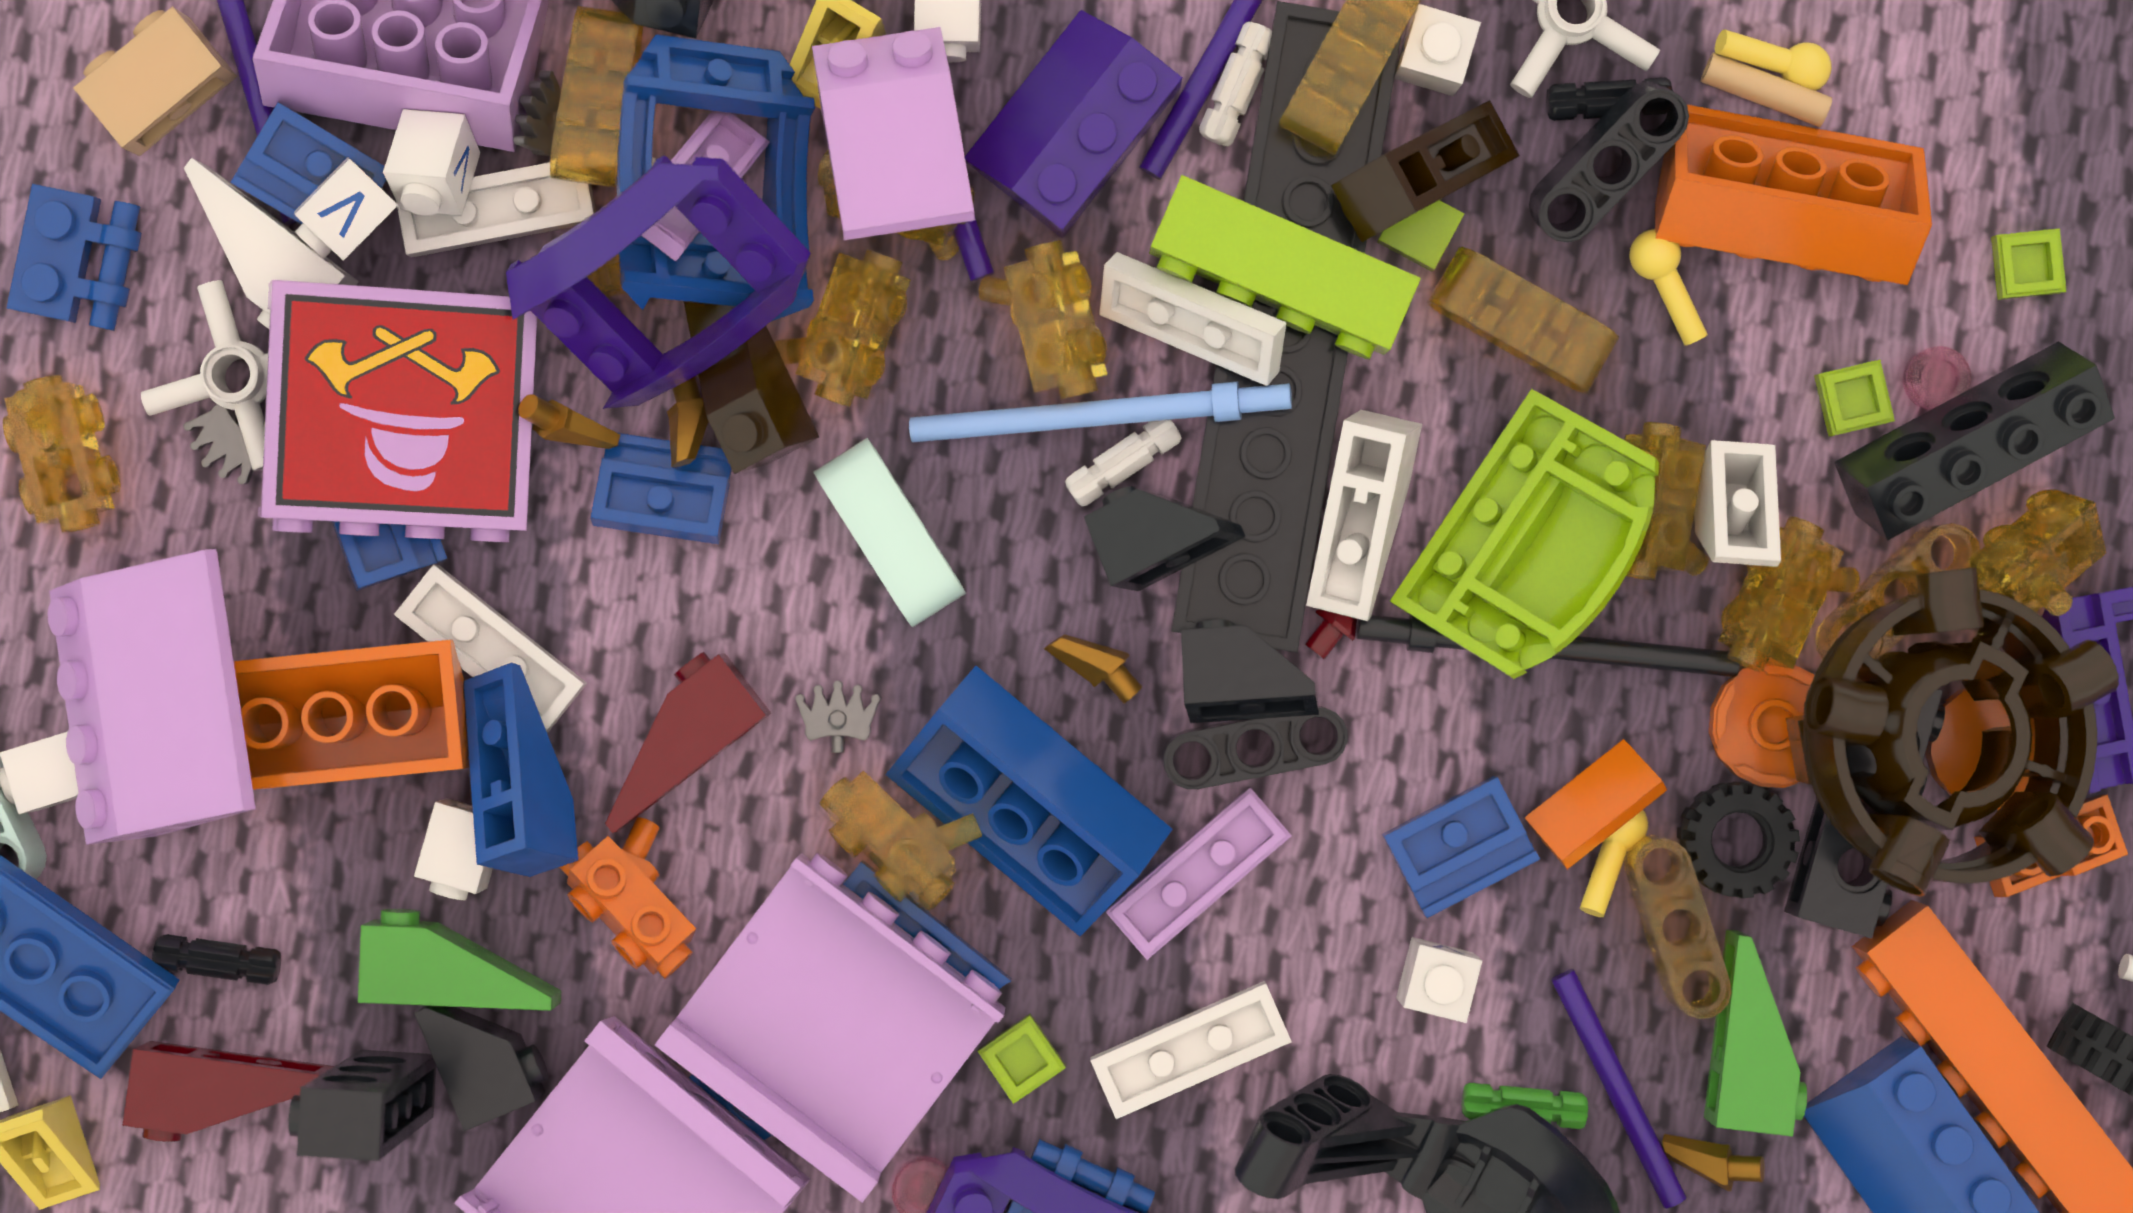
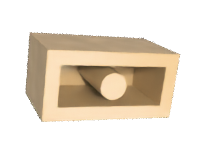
(153, 80)

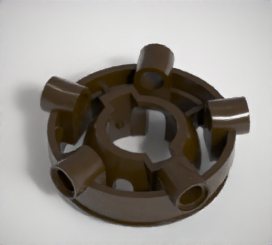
(1879, 708)

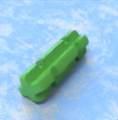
(1566, 1109)

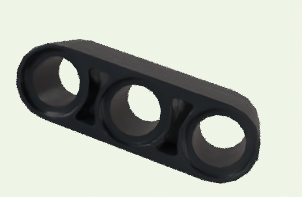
(1639, 151)
(1226, 767)

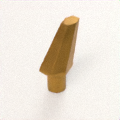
(686, 423)
(565, 425)
(1096, 664)
(1713, 1161)

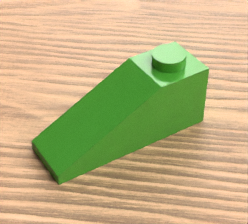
(434, 966)
(1752, 1064)

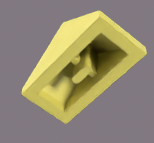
(830, 23)
(48, 1153)

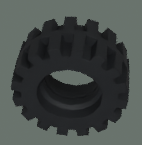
(1777, 844)
(2095, 1047)

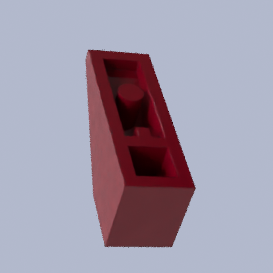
(692, 727)
(192, 1088)

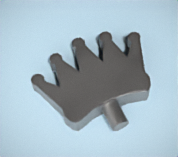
(541, 114)
(224, 432)
(837, 717)

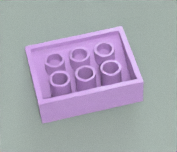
(393, 55)
(151, 698)

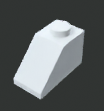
(1739, 504)

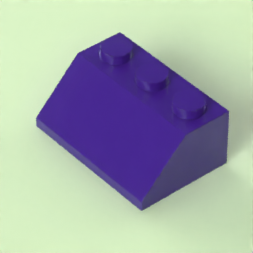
(1074, 121)

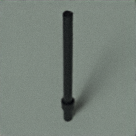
(1422, 638)

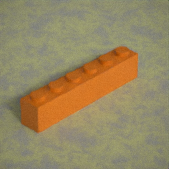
(1995, 1064)

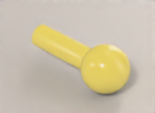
(1801, 64)
(1659, 262)
(1609, 864)

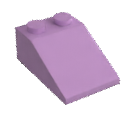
(893, 133)

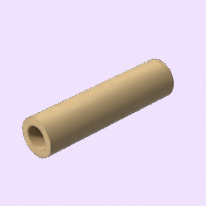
(1766, 89)

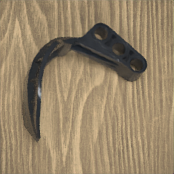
(1479, 1165)

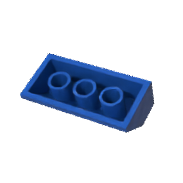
(1038, 801)
(1911, 1140)

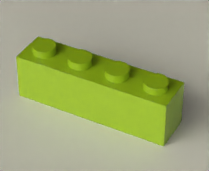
(1284, 267)

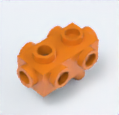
(622, 893)

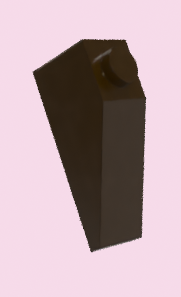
(1424, 170)
(750, 397)

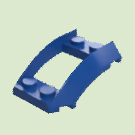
(721, 80)

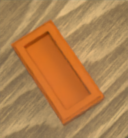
(1595, 804)

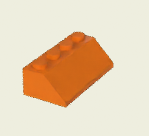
(1795, 196)
(353, 714)

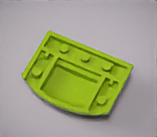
(1534, 539)

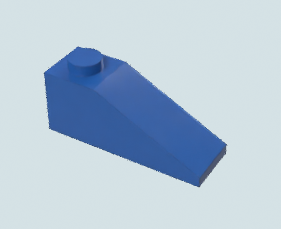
(516, 781)

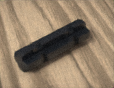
(1596, 98)
(217, 959)

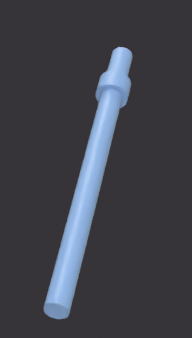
(1223, 401)

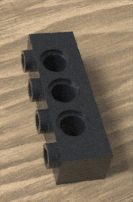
(1974, 440)
(1817, 888)
(364, 1105)

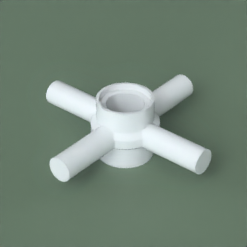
(1560, 33)
(212, 381)

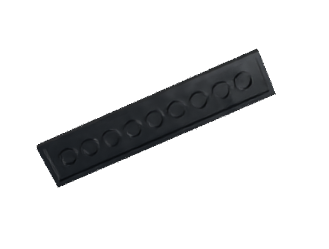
(1276, 463)

